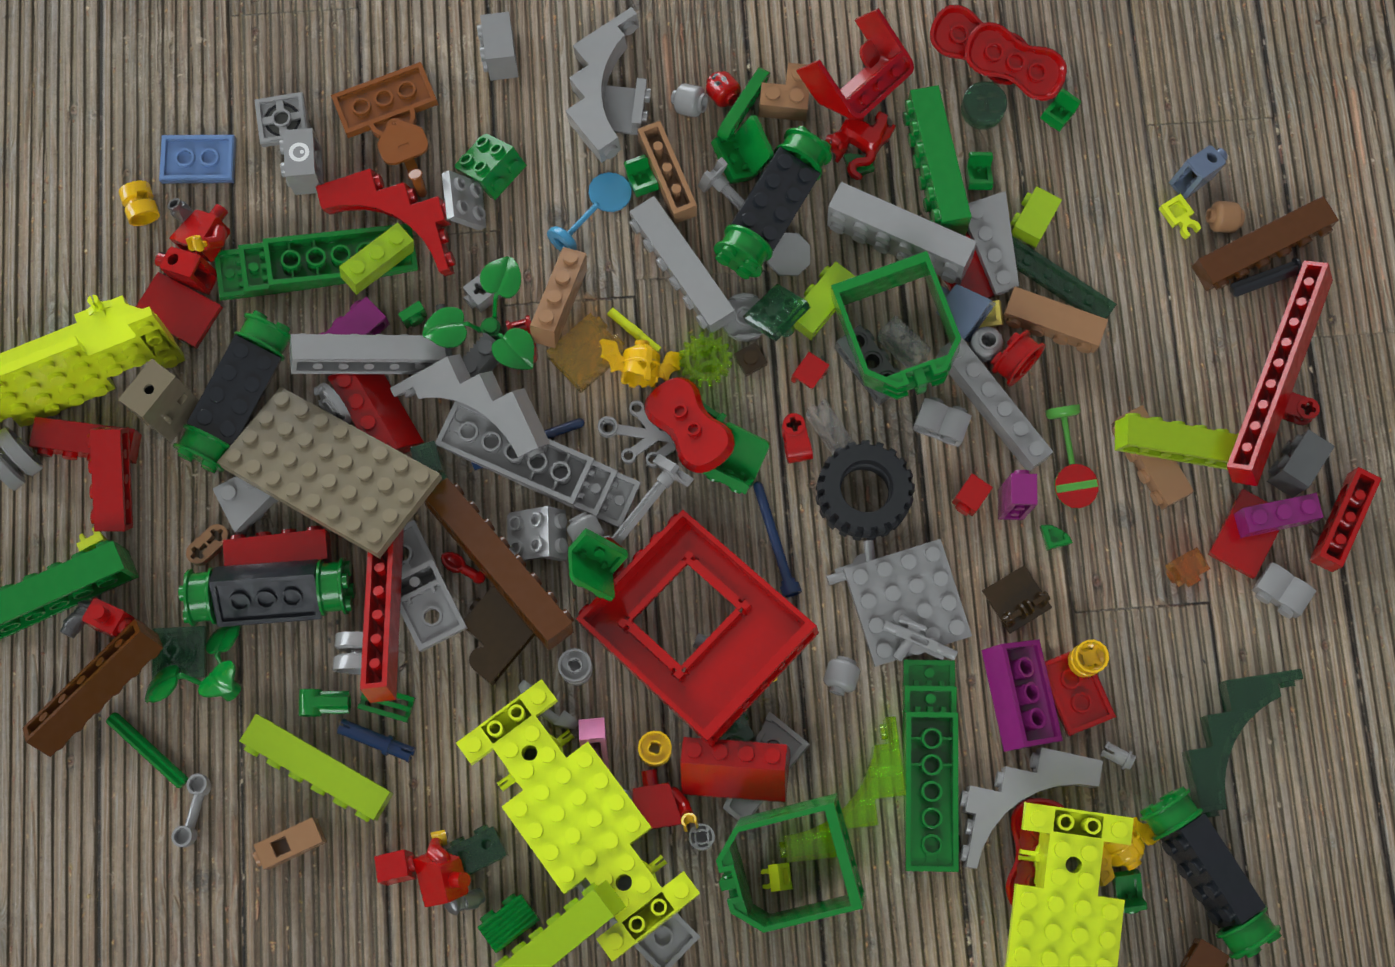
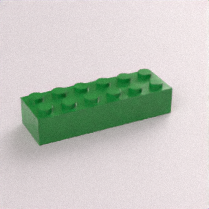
(936, 159)
(64, 585)

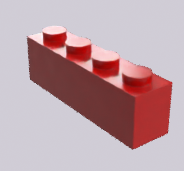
(70, 439)
(110, 478)
(280, 547)

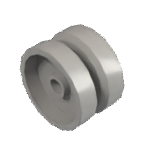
(16, 455)
(351, 661)

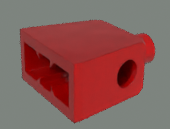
(187, 269)

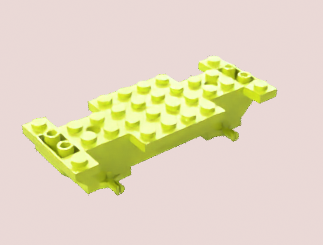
(81, 358)
(577, 817)
(1063, 916)

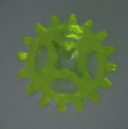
(702, 352)

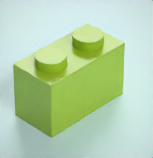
(1035, 217)

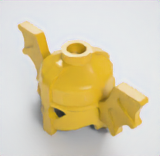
(639, 363)
(1125, 855)

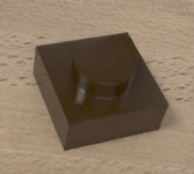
(750, 359)

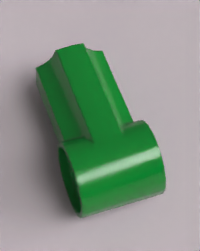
(318, 702)

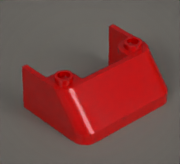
(885, 70)

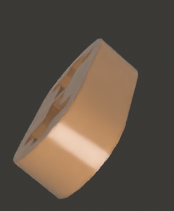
(203, 541)

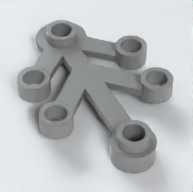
(649, 435)

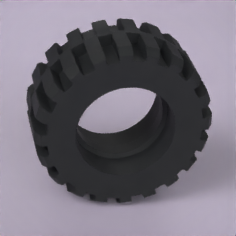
(874, 459)

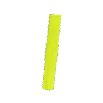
(631, 328)

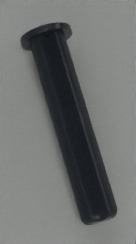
(1266, 278)

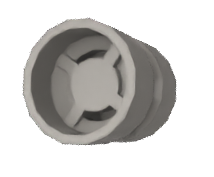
(575, 666)

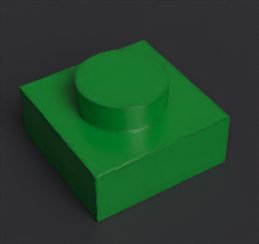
(413, 315)

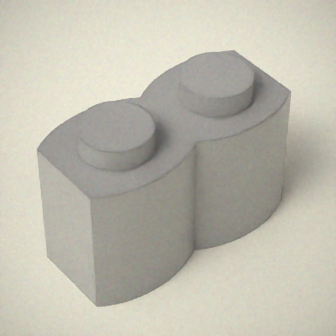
(941, 421)
(1283, 590)

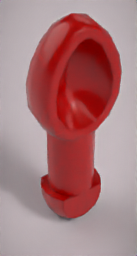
(456, 564)

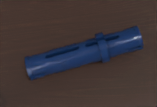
(385, 744)

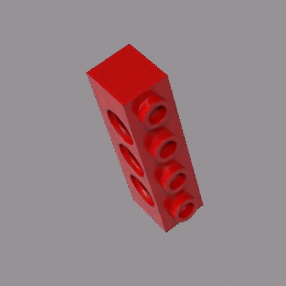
(1345, 519)

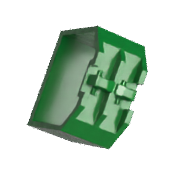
(883, 279)
(736, 882)

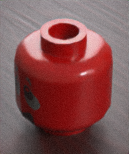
(723, 89)

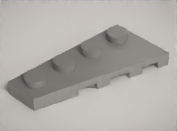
(994, 245)
(772, 732)

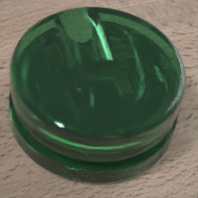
(983, 105)

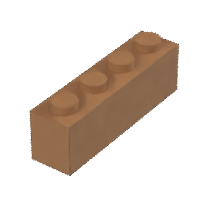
(667, 172)
(558, 297)
(1054, 320)
(1161, 476)

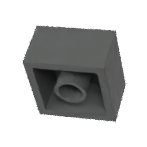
(1300, 463)

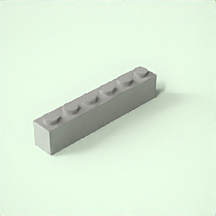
(682, 265)
(362, 354)
(997, 408)

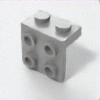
(626, 107)
(538, 533)

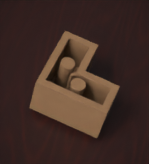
(786, 100)

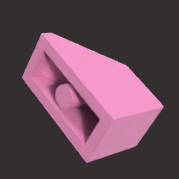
(594, 732)

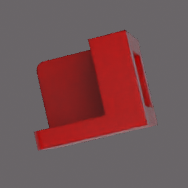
(810, 371)

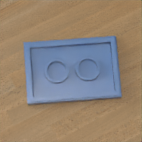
(197, 159)

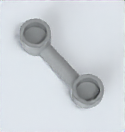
(563, 721)
(186, 835)

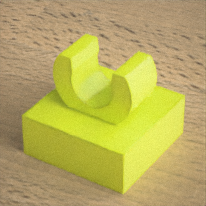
(87, 544)
(779, 877)

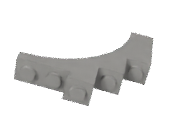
(988, 806)

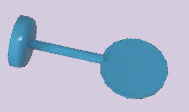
(608, 193)

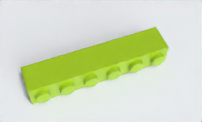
(1174, 440)
(316, 767)
(566, 930)

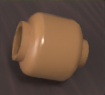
(1225, 217)

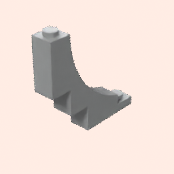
(598, 57)
(510, 412)

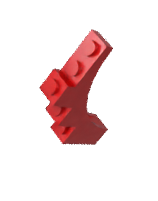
(366, 192)

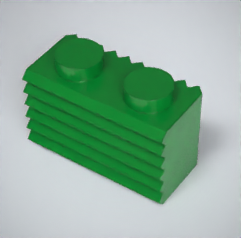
(508, 922)

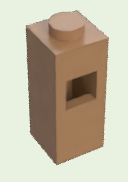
(289, 844)

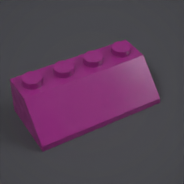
(1021, 695)

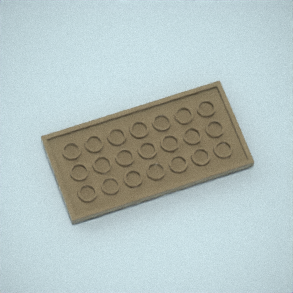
(330, 471)

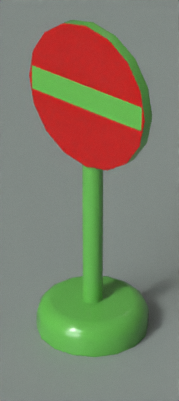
(1074, 484)

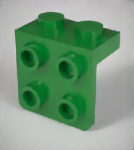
(745, 152)
(491, 164)
(744, 462)
(593, 563)

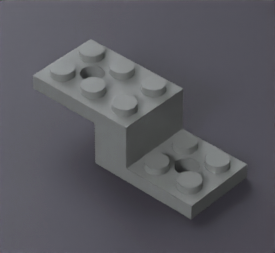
(423, 591)

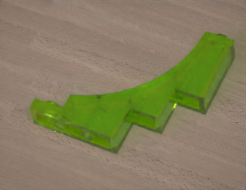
(882, 780)

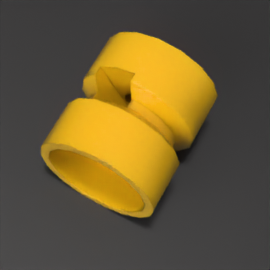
(139, 203)
(1088, 658)
(655, 748)

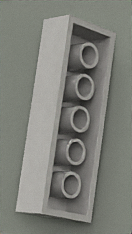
(899, 232)

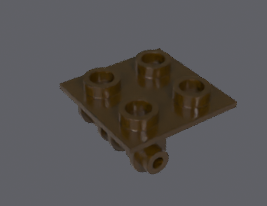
(1017, 599)

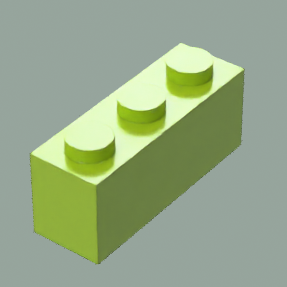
(376, 258)
(820, 300)

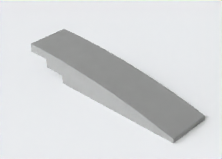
(556, 472)

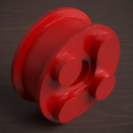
(1017, 357)

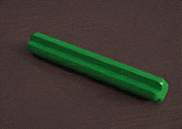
(147, 750)

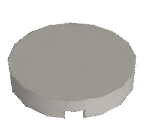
(738, 328)
(332, 402)

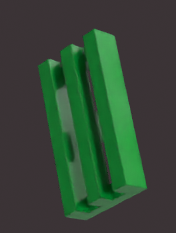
(362, 706)

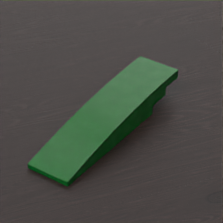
(296, 262)
(930, 765)

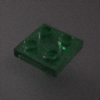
(777, 312)
(182, 648)

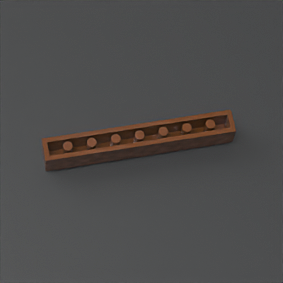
(499, 564)

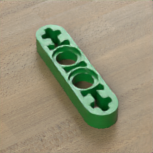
(743, 104)

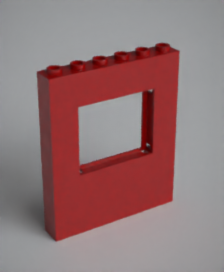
(733, 661)

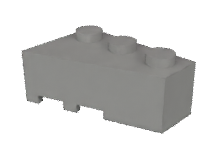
(242, 503)

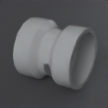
(702, 837)

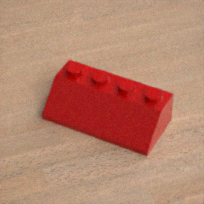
(376, 409)
(735, 769)

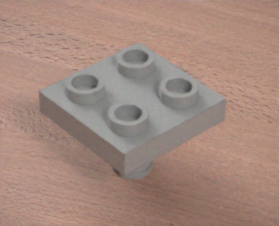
(463, 200)

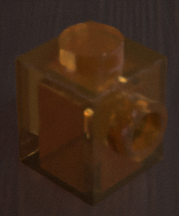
(1187, 568)

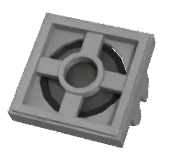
(280, 114)

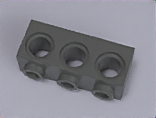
(870, 352)

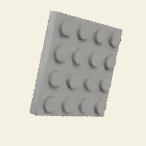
(910, 584)

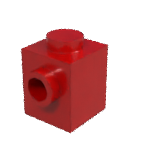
(971, 495)
(395, 867)

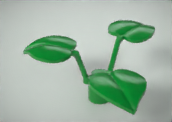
(514, 348)
(218, 683)

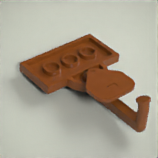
(389, 110)

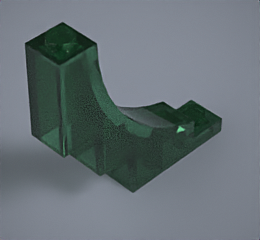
(1241, 701)

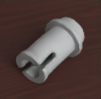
(1120, 756)

